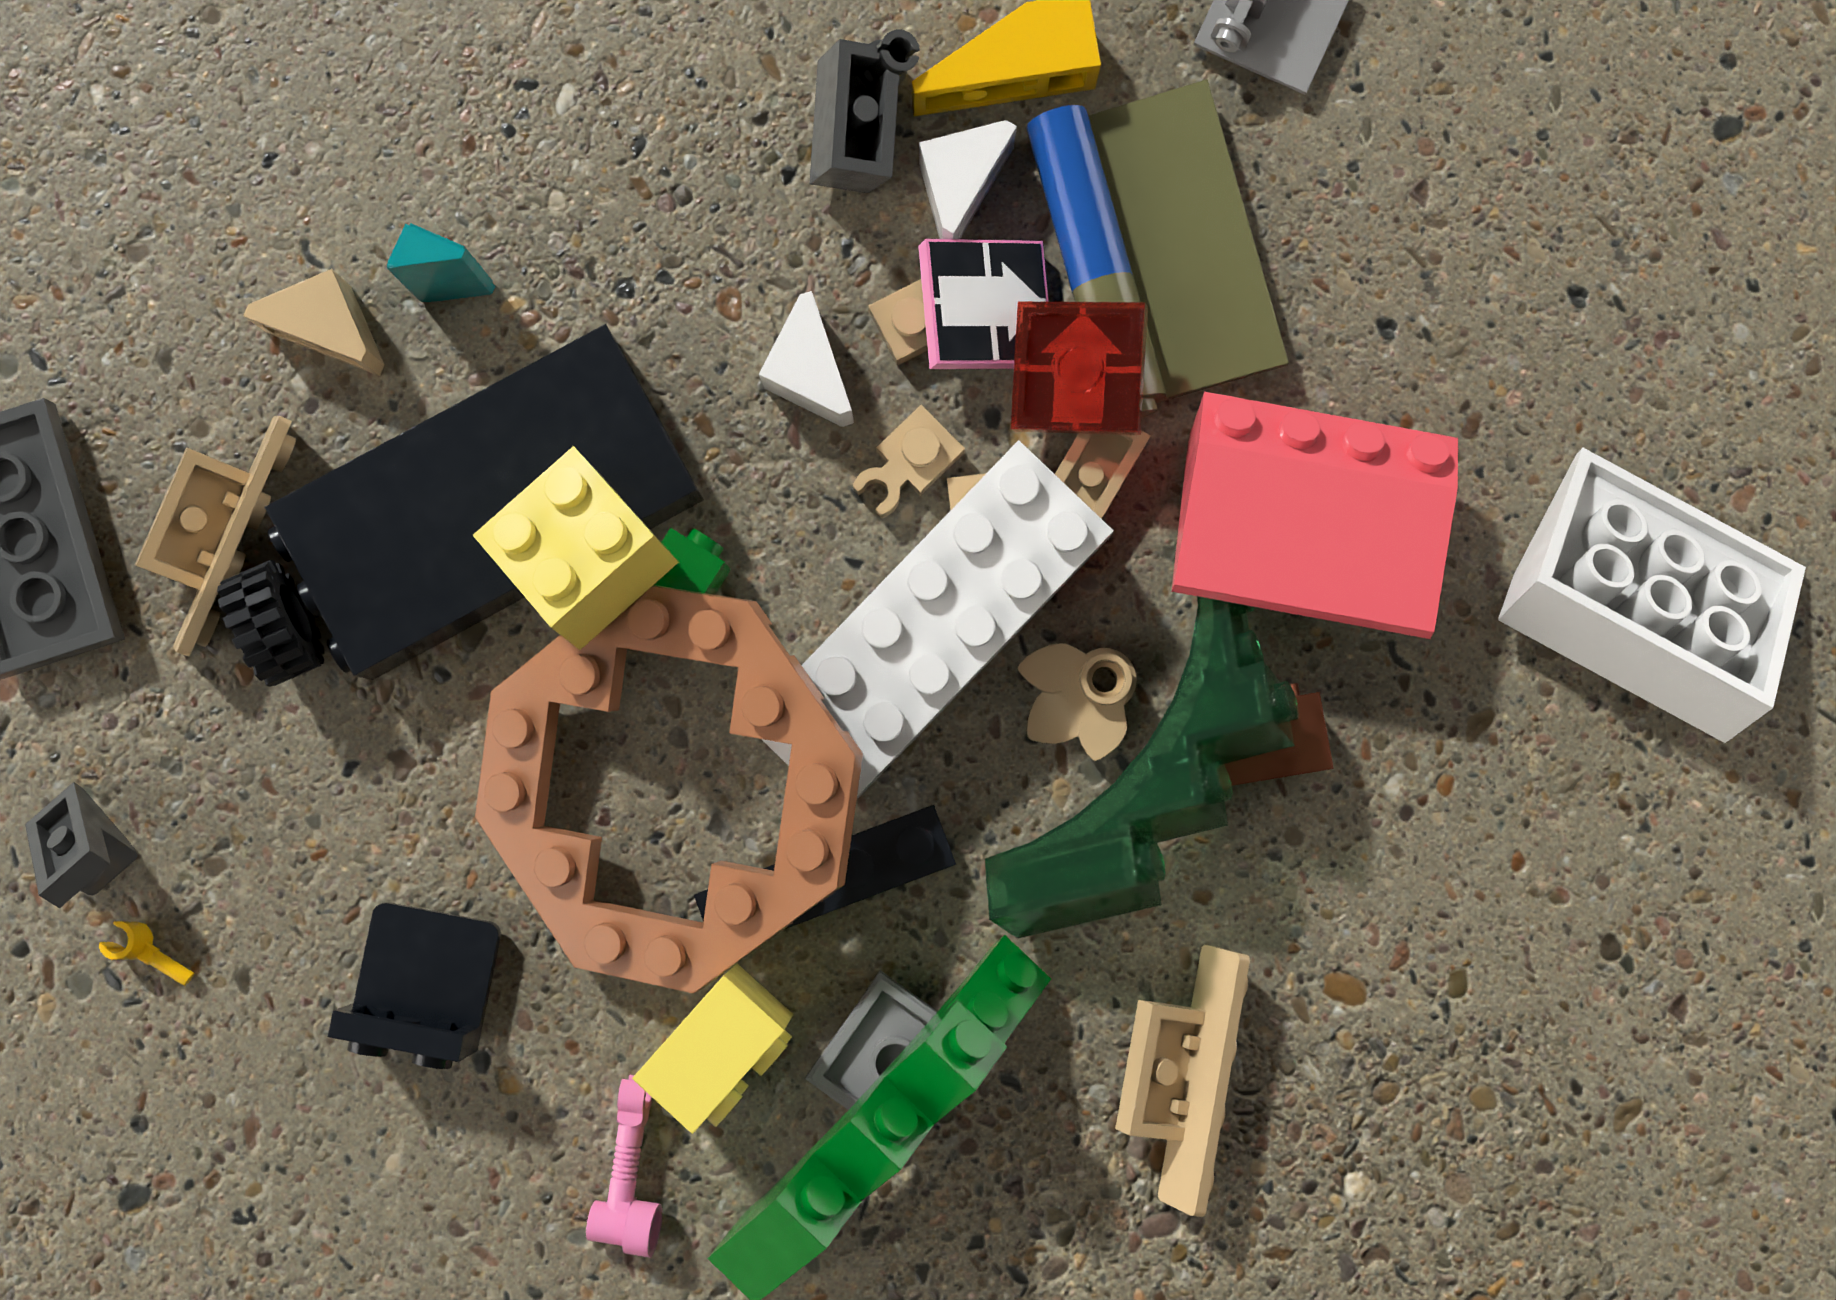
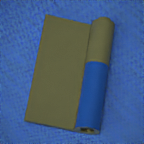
(1159, 219)

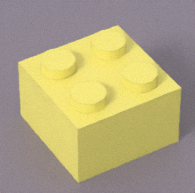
(575, 549)
(708, 1054)

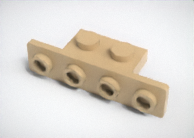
(204, 522)
(1182, 1075)

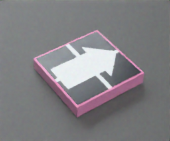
(974, 298)

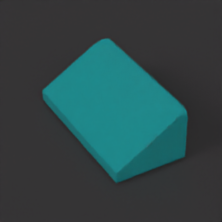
(436, 267)

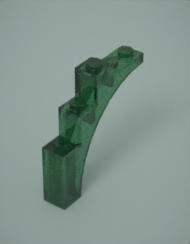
(1175, 787)

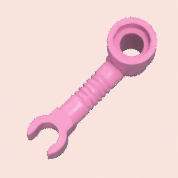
(624, 1218)

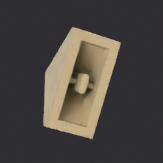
(321, 317)

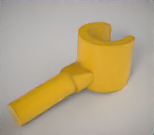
(141, 948)

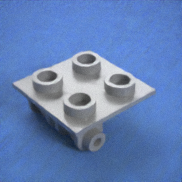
(1272, 36)

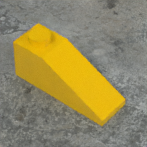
(1025, 56)

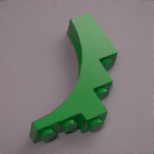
(883, 1126)

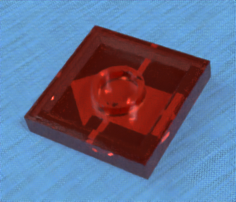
(1079, 367)

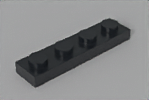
(883, 860)

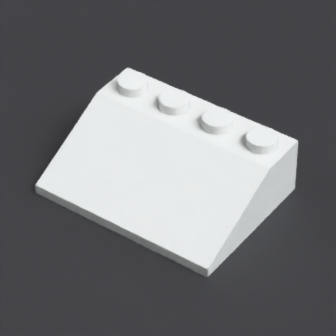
(1657, 598)

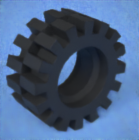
(270, 623)

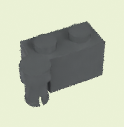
(858, 111)

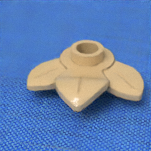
(1071, 703)

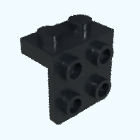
(420, 986)

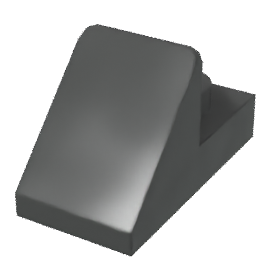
(75, 847)

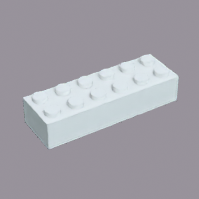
(951, 607)

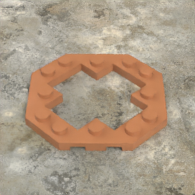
(560, 866)

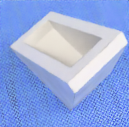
(961, 171)
(804, 367)

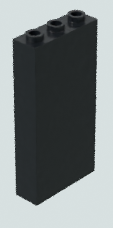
(393, 530)

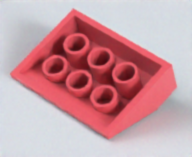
(1316, 515)

